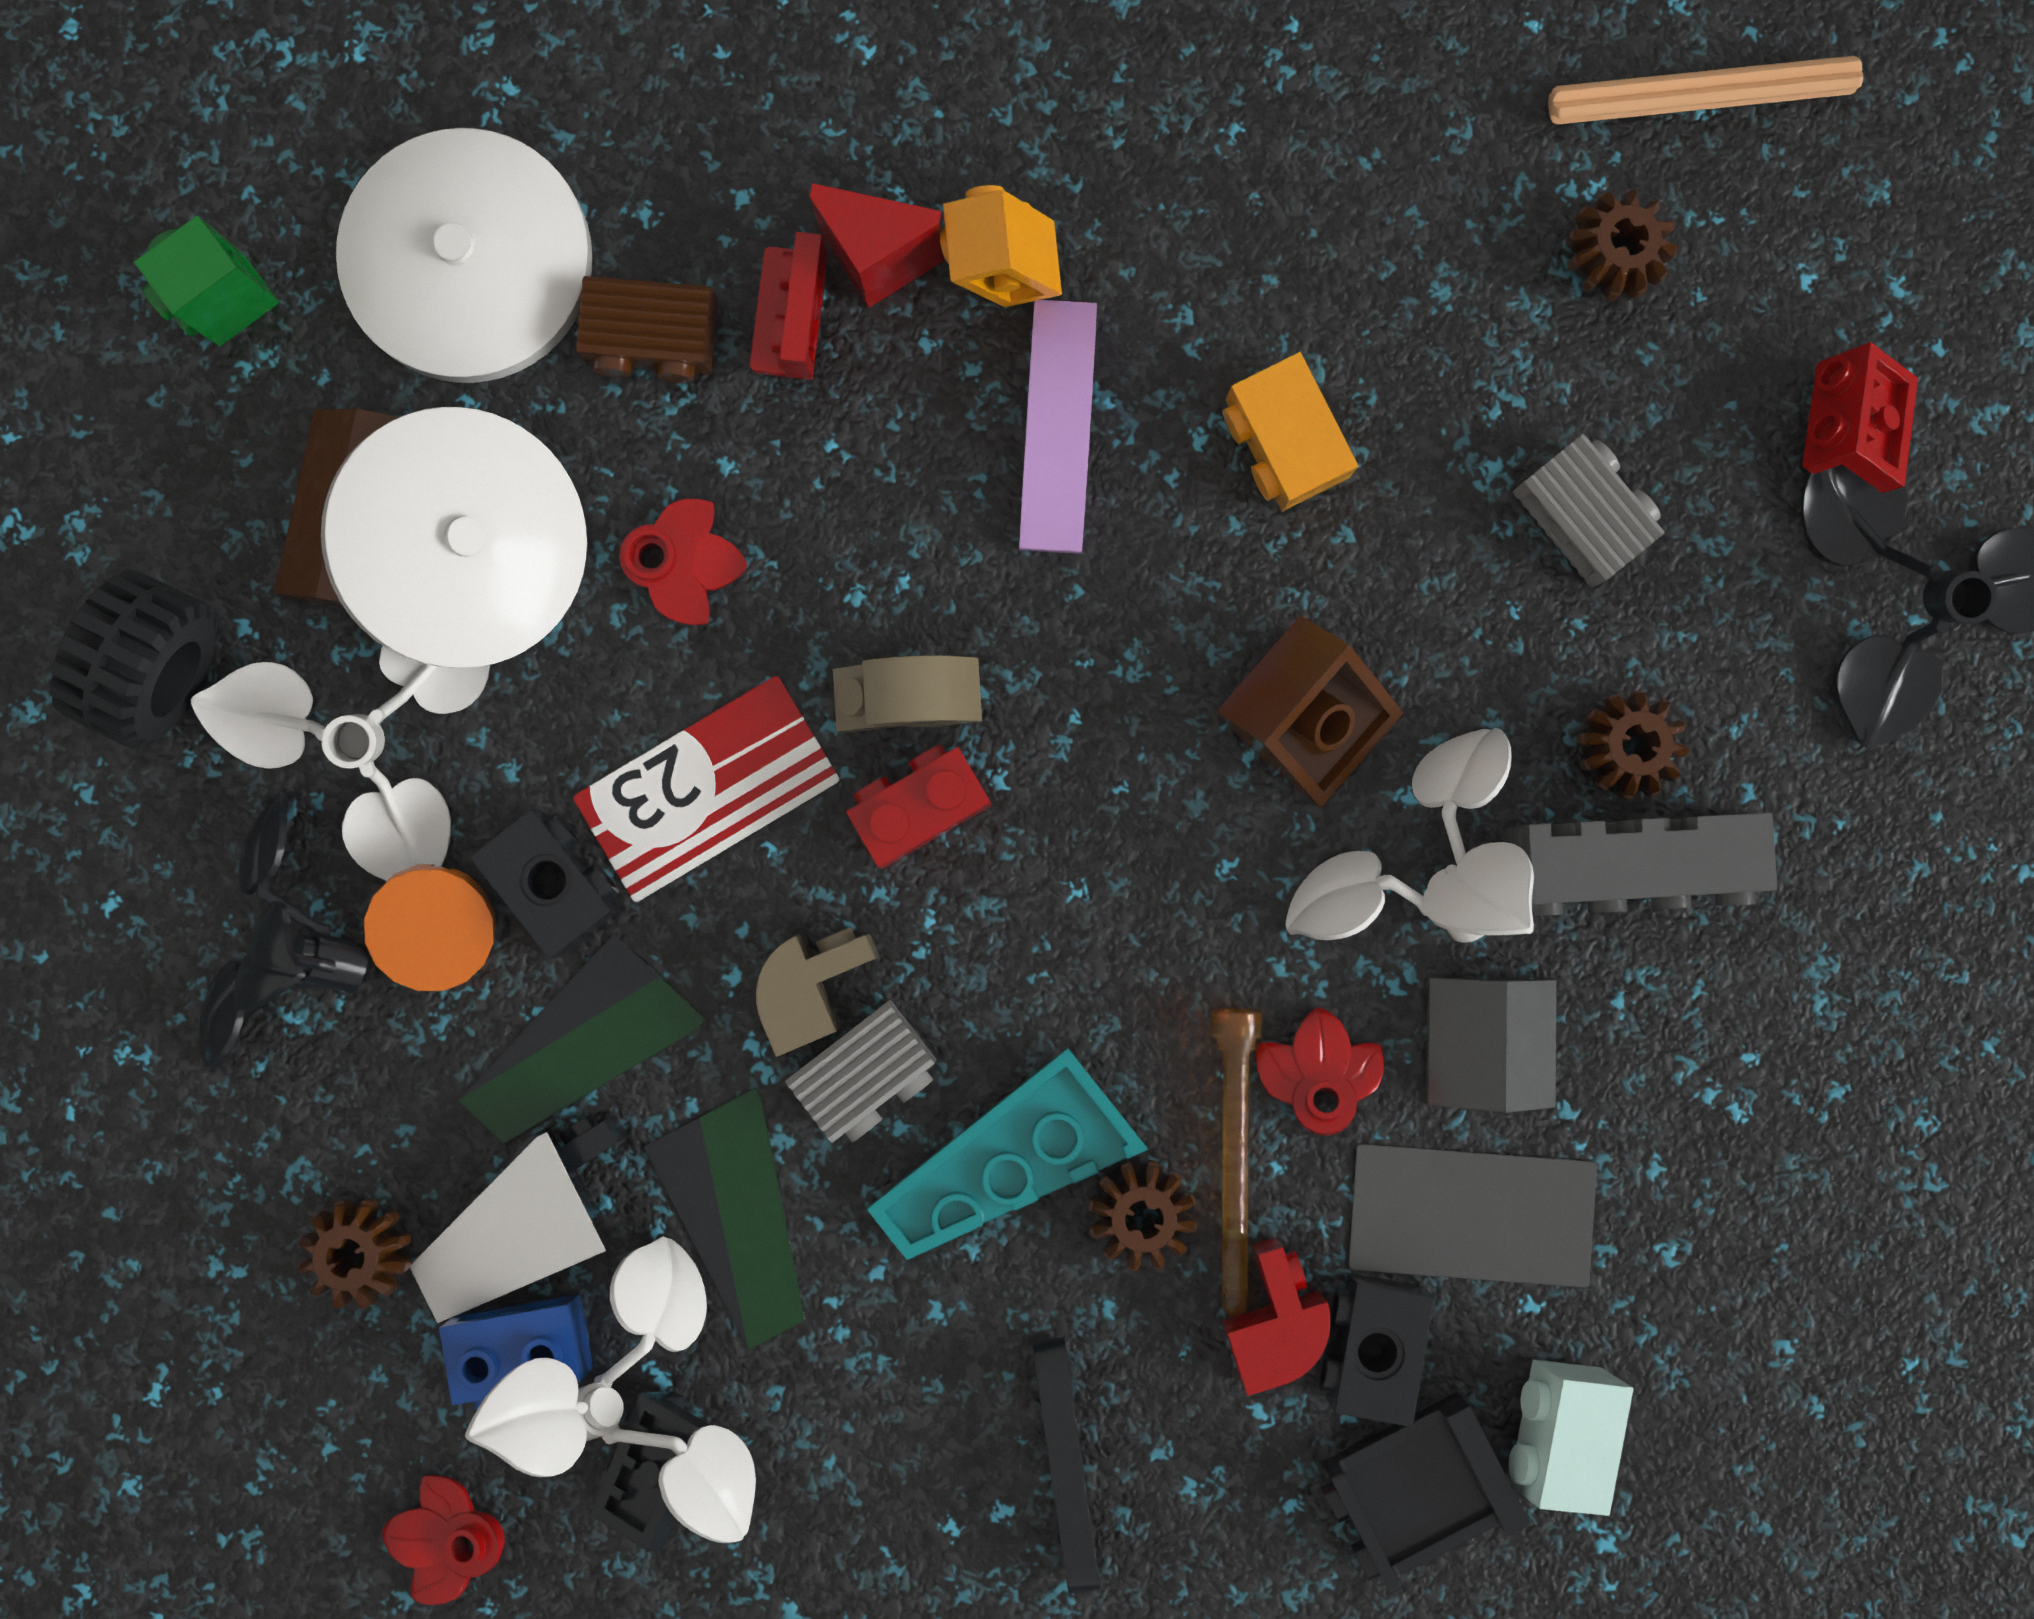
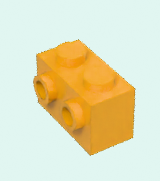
(1000, 247)
(1288, 432)

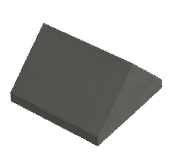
(1491, 1044)

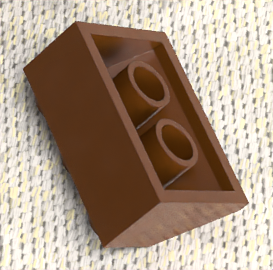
(330, 441)

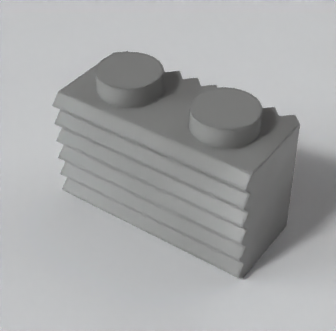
(1590, 510)
(863, 1072)

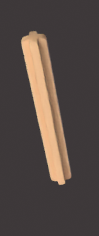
(1705, 90)

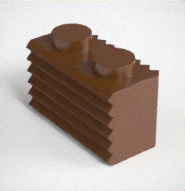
(646, 328)

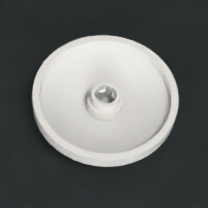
(463, 255)
(454, 537)

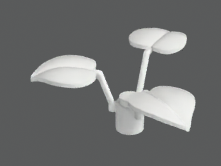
(262, 721)
(1476, 898)
(543, 1420)

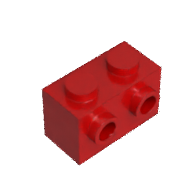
(918, 807)

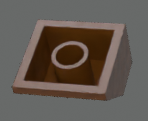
(1311, 710)

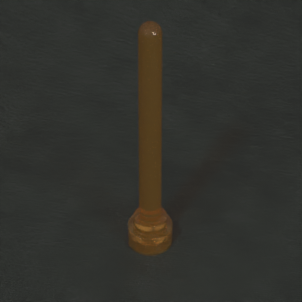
(1236, 1036)

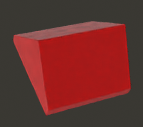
(877, 239)

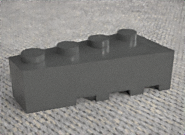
(1648, 860)

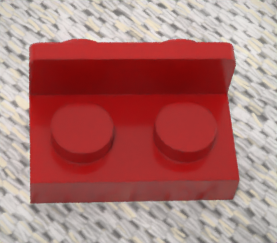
(790, 308)
(1862, 417)

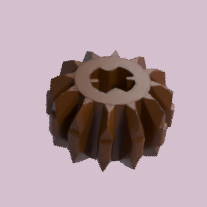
(1624, 224)
(1644, 766)
(1129, 1233)
(334, 1265)

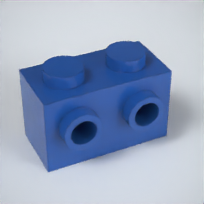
(492, 1342)

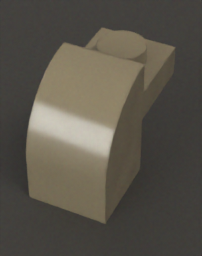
(907, 693)
(792, 992)

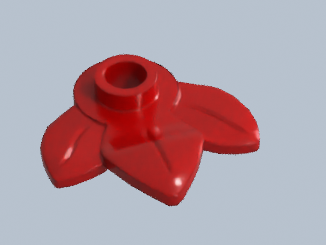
(691, 561)
(1319, 1063)
(435, 1544)

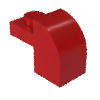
(1286, 1337)

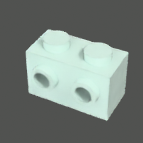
(1570, 1437)

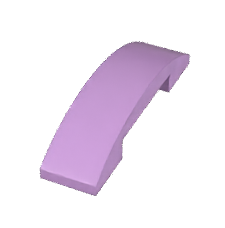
(1058, 426)

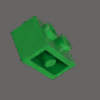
(203, 282)

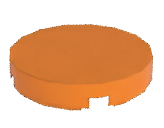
(430, 927)

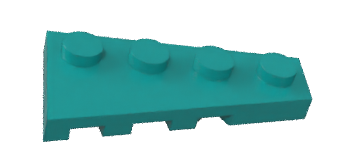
(1024, 1147)

